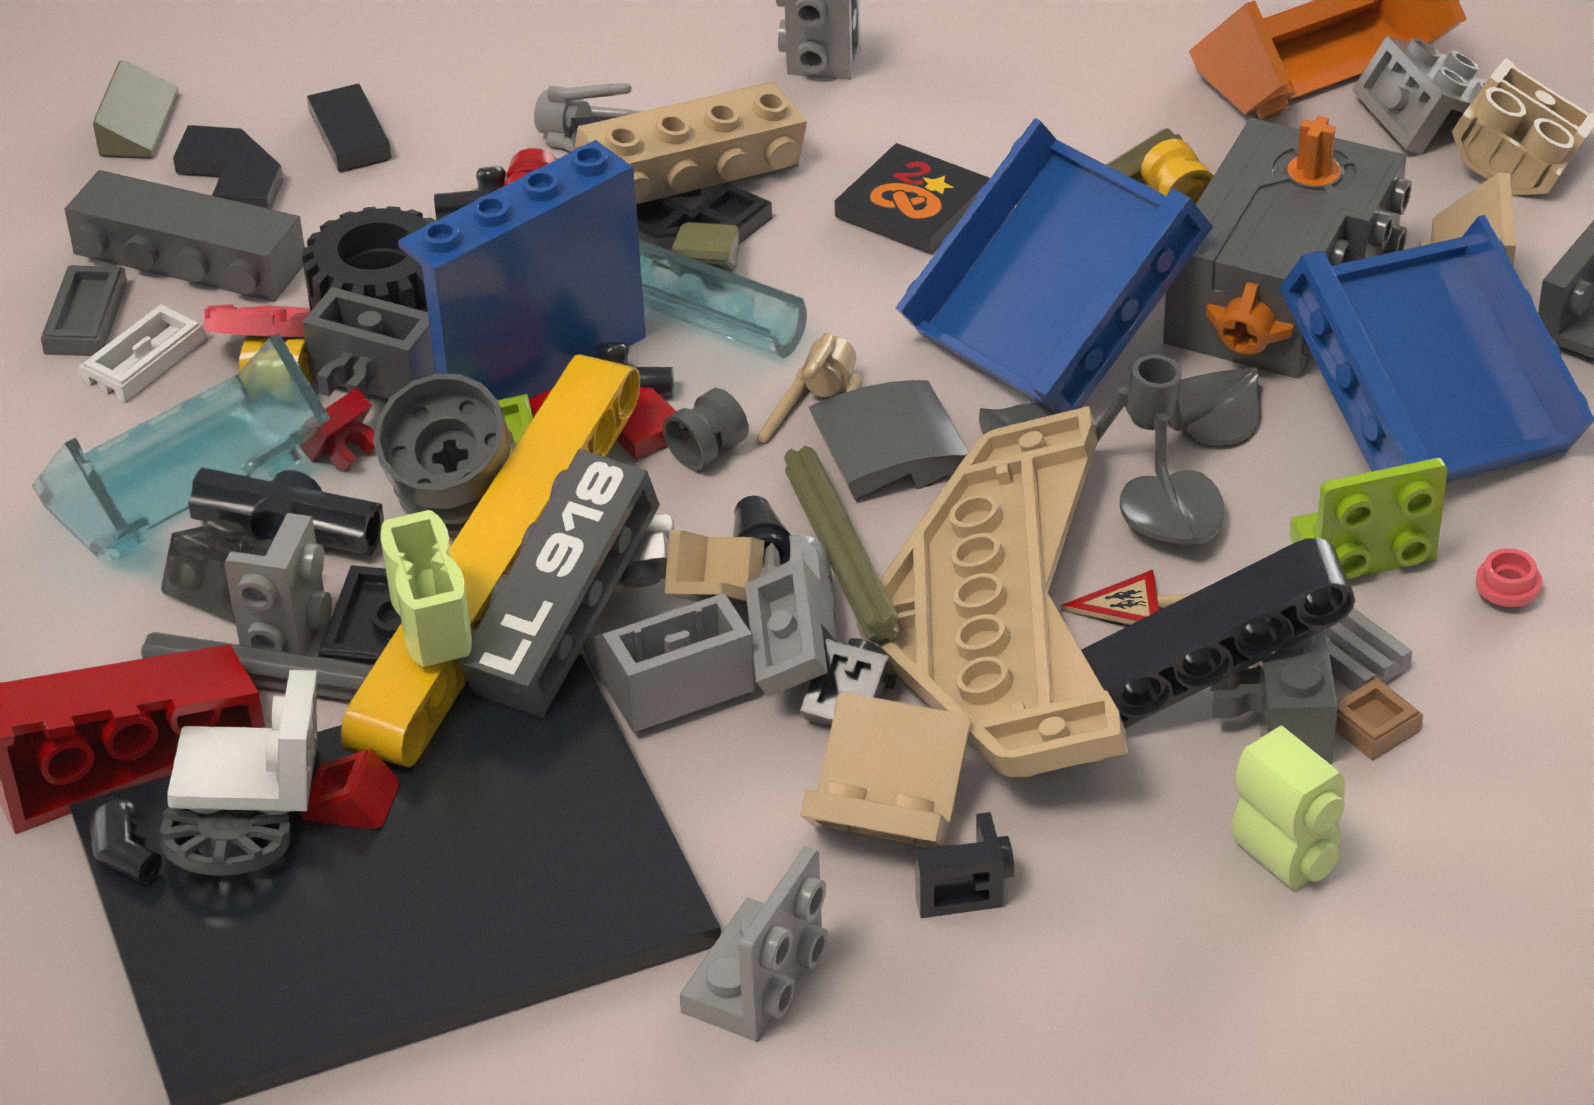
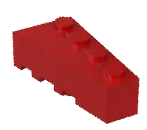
(111, 726)

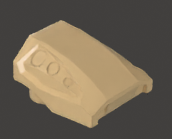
(1521, 131)

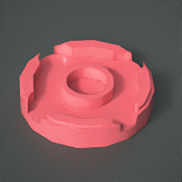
(255, 321)

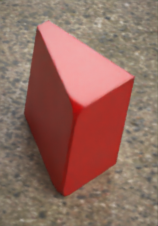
(352, 791)

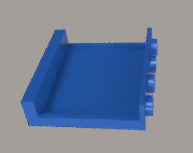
(1053, 270)
(534, 274)
(1438, 355)

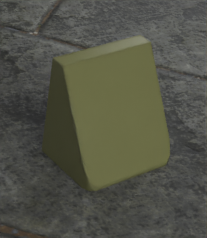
(709, 243)

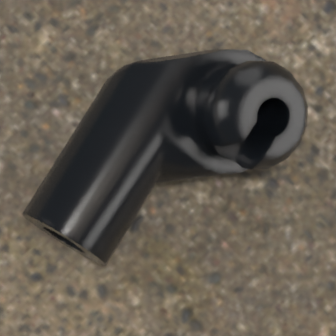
(658, 378)

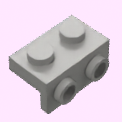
(280, 595)

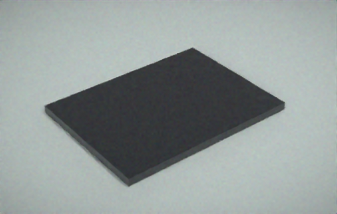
(499, 880)

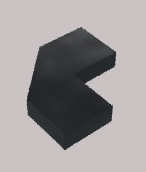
(243, 166)
(729, 205)

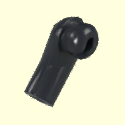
(488, 180)
(114, 844)

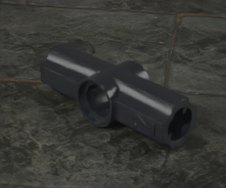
(263, 504)

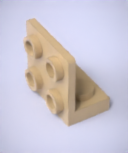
(890, 771)

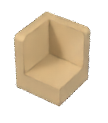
(711, 565)

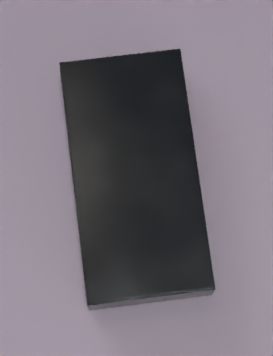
(349, 127)

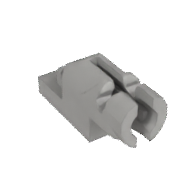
(791, 615)

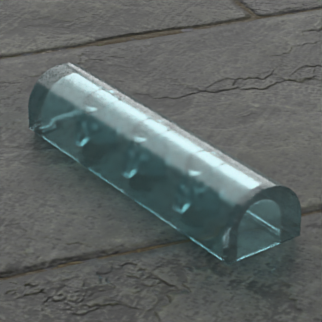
(721, 301)

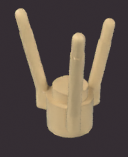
(824, 373)

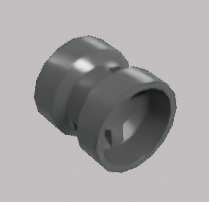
(711, 425)

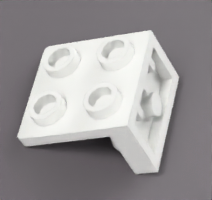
(251, 766)

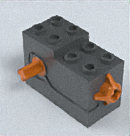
(1268, 206)

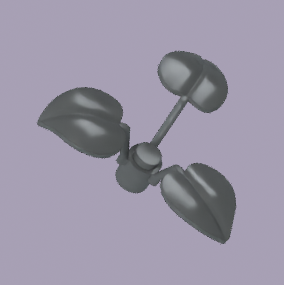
(1211, 408)

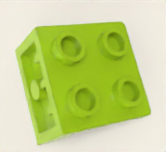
(1379, 517)

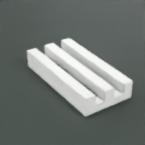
(148, 355)

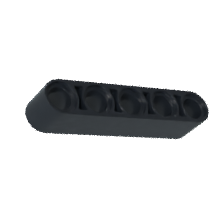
(1222, 629)

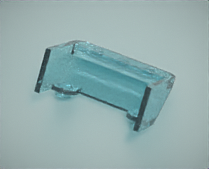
(148, 471)

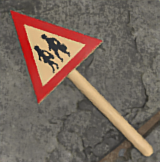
(1123, 601)

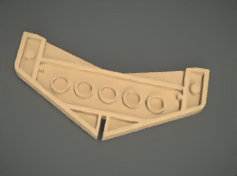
(978, 604)

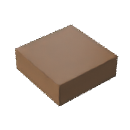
(1376, 718)

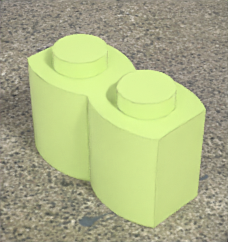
(426, 588)
(1288, 808)

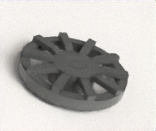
(223, 840)

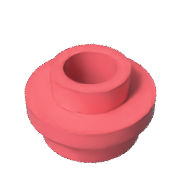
(1509, 578)

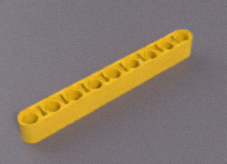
(405, 702)

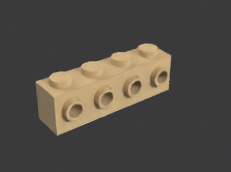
(704, 140)

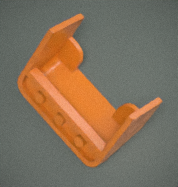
(1310, 46)

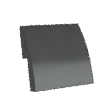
(889, 433)

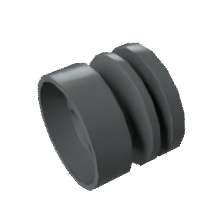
(442, 446)

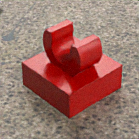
(343, 427)

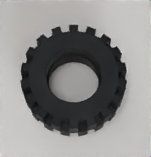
(364, 257)

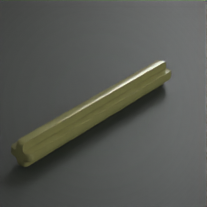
(843, 544)

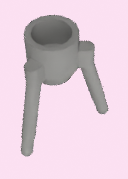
(560, 104)

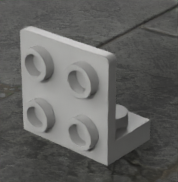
(1416, 88)
(762, 955)

